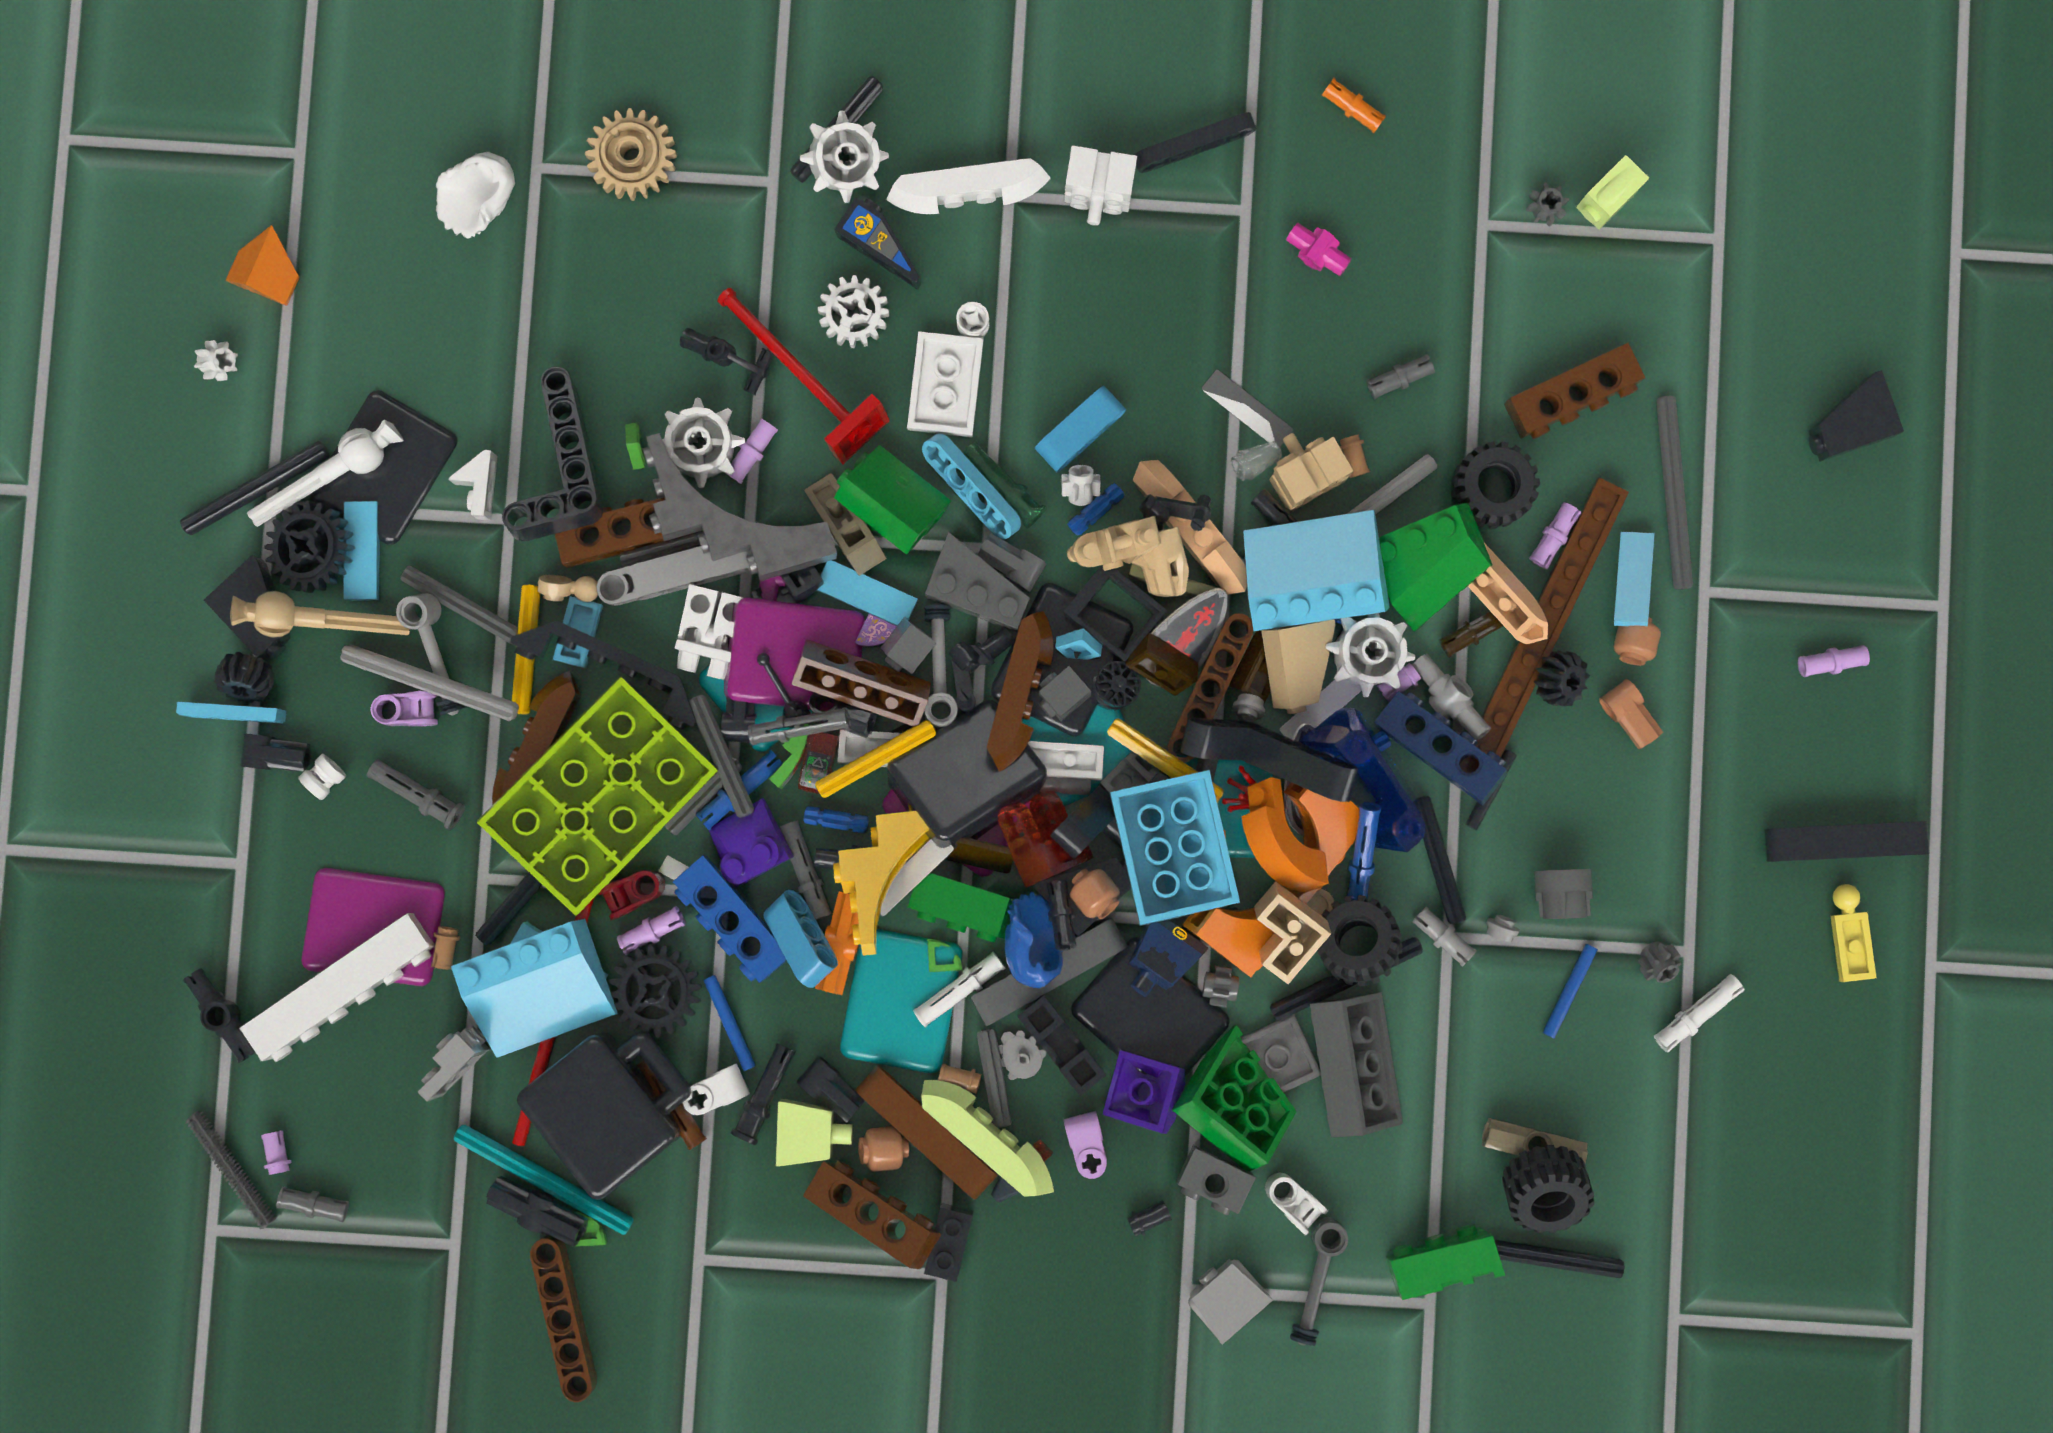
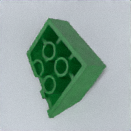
(1432, 562)
(1236, 1103)

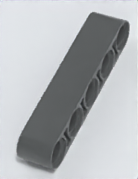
(1009, 995)

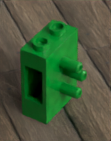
(891, 498)

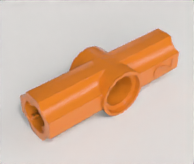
(840, 938)

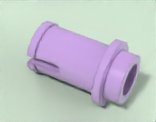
(1407, 677)
(275, 1153)

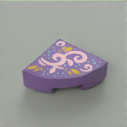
(874, 632)

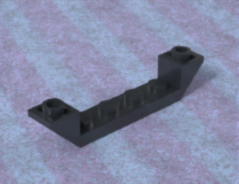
(538, 640)

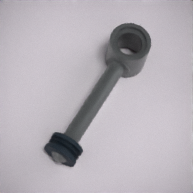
(1304, 1332)

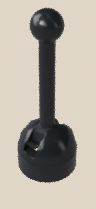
(792, 708)

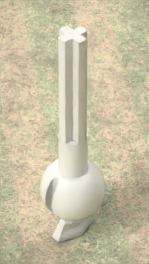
(358, 451)

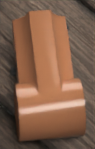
(1626, 706)

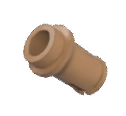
(1354, 454)
(445, 947)
(966, 1079)

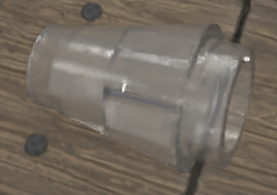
(1255, 460)

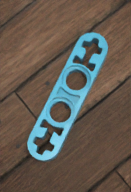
(973, 483)

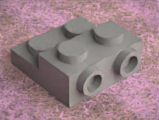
(455, 1056)

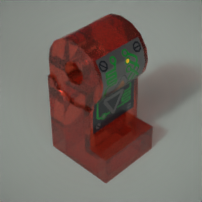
(818, 760)

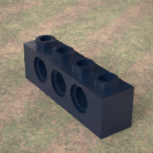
(1477, 784)

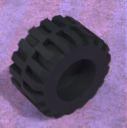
(1517, 470)
(1379, 959)
(1548, 1189)

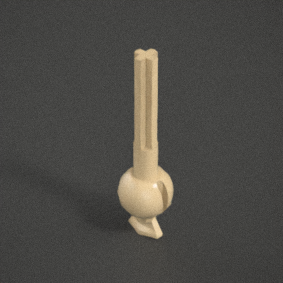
(276, 615)

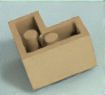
(1296, 930)

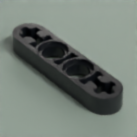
(1195, 142)

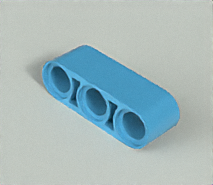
(1080, 429)
(800, 938)

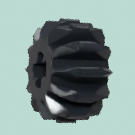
(244, 677)
(1561, 678)

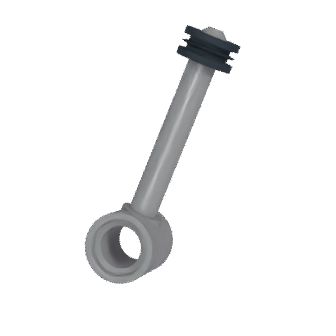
(430, 614)
(937, 615)

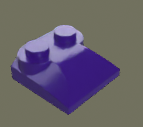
(749, 844)
(1141, 1097)

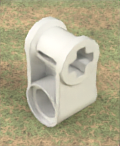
(721, 1089)
(1298, 1205)

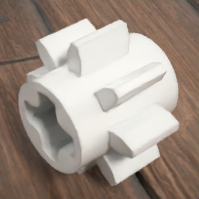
(216, 360)
(1081, 485)

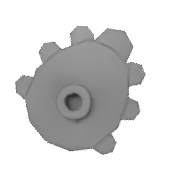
(1020, 1055)

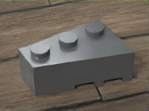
(975, 587)

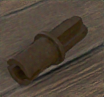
(1470, 633)

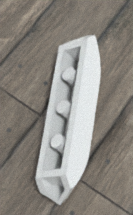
(954, 186)

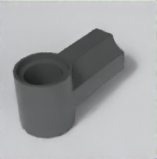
(1018, 566)

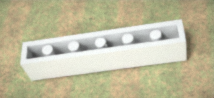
(337, 988)

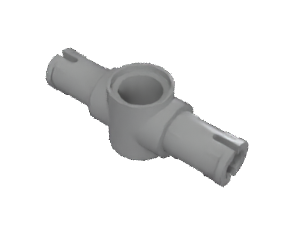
(1451, 697)

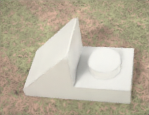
(481, 474)

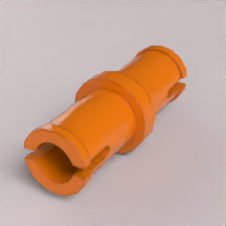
(1353, 105)

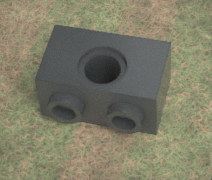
(1235, 1184)

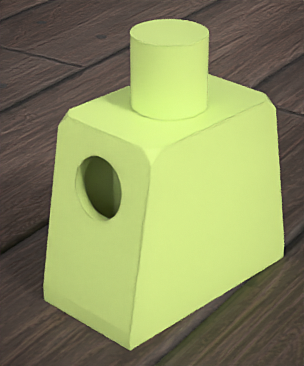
(807, 1133)

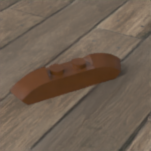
(1031, 649)
(554, 710)

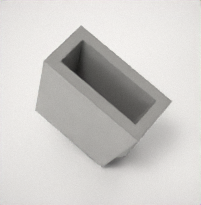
(1228, 1299)

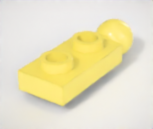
(1852, 937)

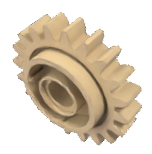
(636, 173)

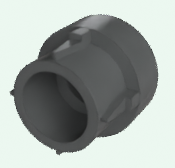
(1564, 893)

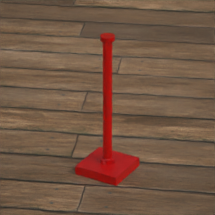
(855, 427)

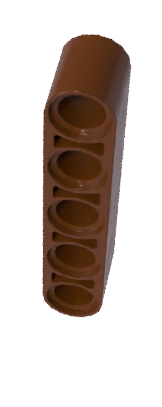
(1215, 673)
(925, 1132)
(558, 1333)

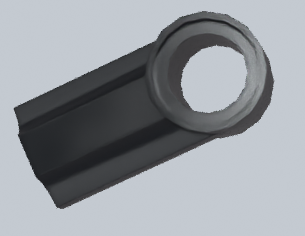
(736, 720)
(861, 721)
(268, 753)
(824, 1084)

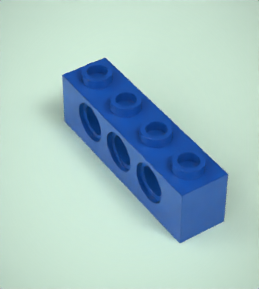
(689, 889)

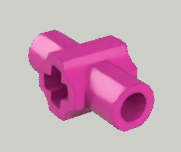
(1318, 249)

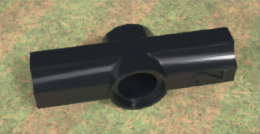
(537, 1211)

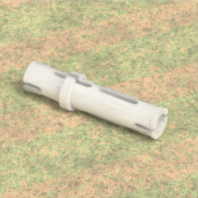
(962, 987)
(1691, 1019)

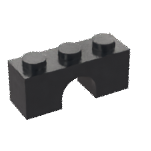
(1061, 1045)

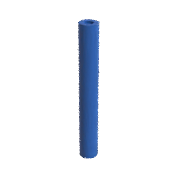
(1569, 991)
(729, 1023)

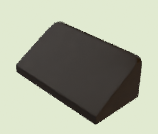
(1163, 665)
(1252, 671)
(982, 855)

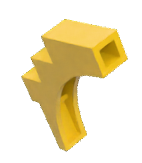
(870, 870)

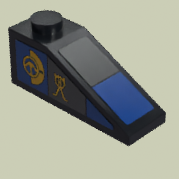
(870, 234)

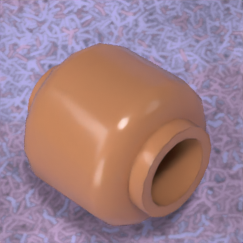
(1637, 643)
(1094, 893)
(883, 1149)

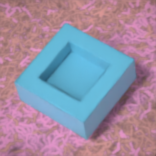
(1078, 641)

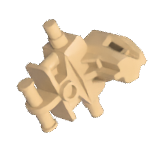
(1139, 543)

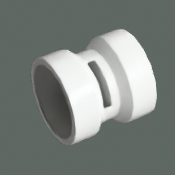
(974, 315)
(322, 776)

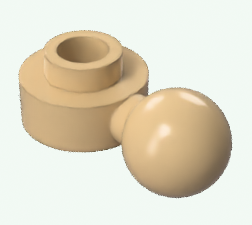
(557, 587)

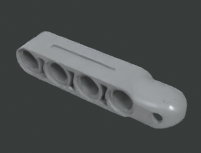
(667, 575)

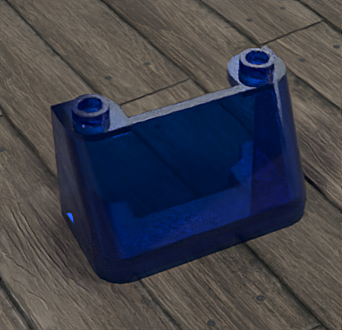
(1353, 738)

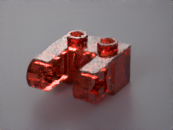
(1036, 852)

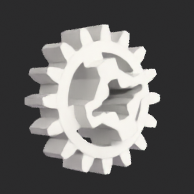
(859, 299)

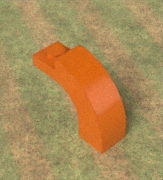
(1274, 843)

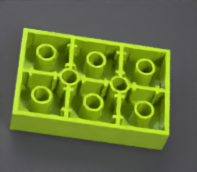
(597, 796)

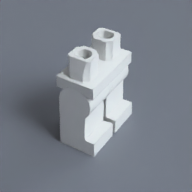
(702, 635)

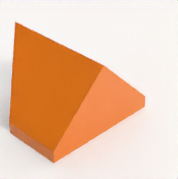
(265, 268)

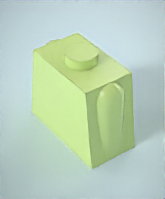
(1612, 192)

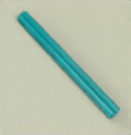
(543, 1179)

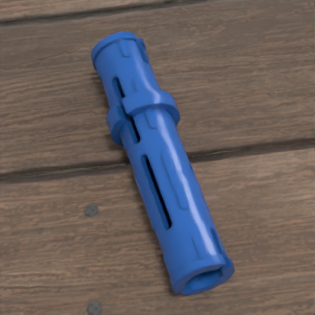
(751, 779)
(1362, 863)

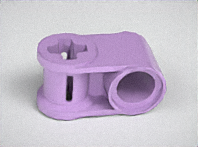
(411, 709)
(1086, 1138)

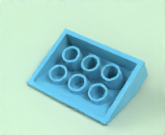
(1315, 570)
(1174, 847)
(535, 988)

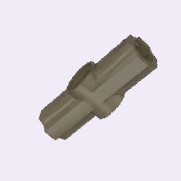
(1515, 1138)

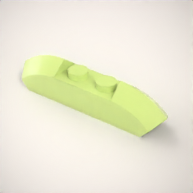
(997, 1148)

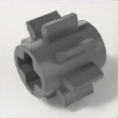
(1542, 211)
(1659, 962)
(1220, 986)

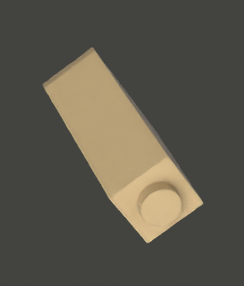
(1297, 663)

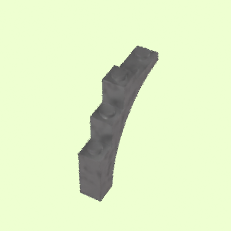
(685, 511)

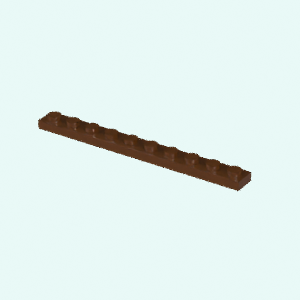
(1557, 603)

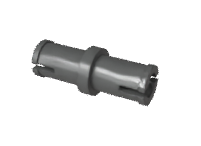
(1400, 376)
(312, 1204)

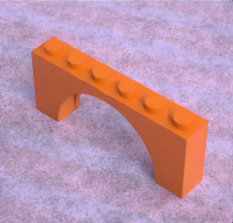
(1238, 933)

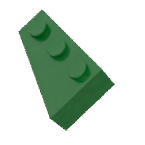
(961, 906)
(1444, 1262)

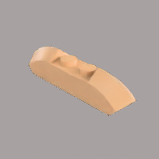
(1206, 546)
(1510, 602)

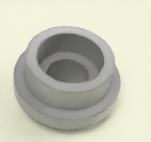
(1249, 707)
(1502, 928)

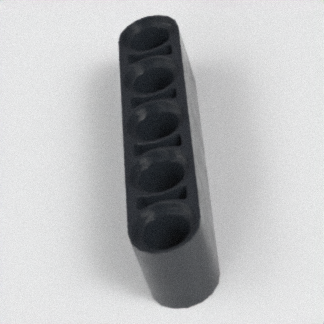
(1846, 841)

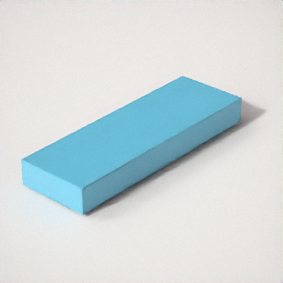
(362, 574)
(1634, 579)
(866, 593)
(231, 712)

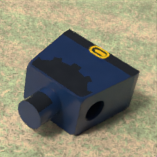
(1163, 956)

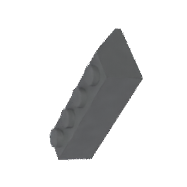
(1356, 1065)

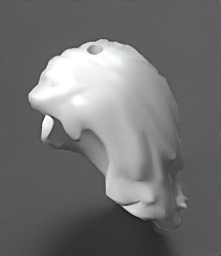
(474, 193)

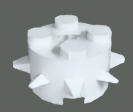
(856, 142)
(704, 423)
(1386, 643)

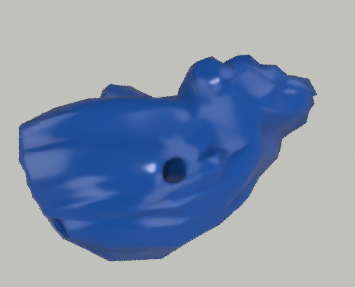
(1031, 942)

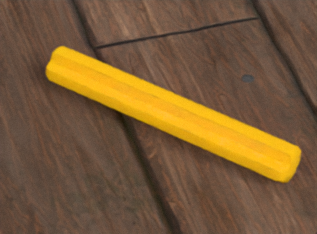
(523, 666)
(1153, 752)
(875, 758)

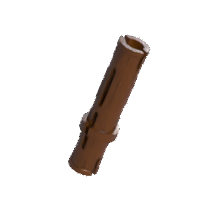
(690, 1130)

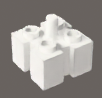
(1099, 181)

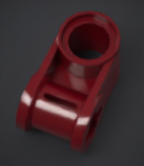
(626, 893)

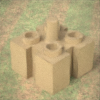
(1309, 471)

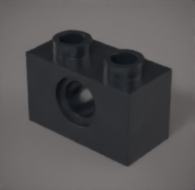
(948, 1252)

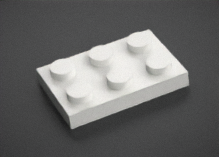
(945, 384)

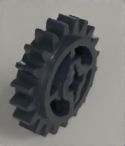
(293, 554)
(636, 969)

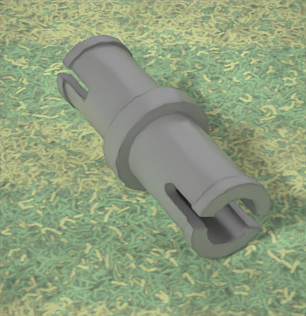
(1444, 936)

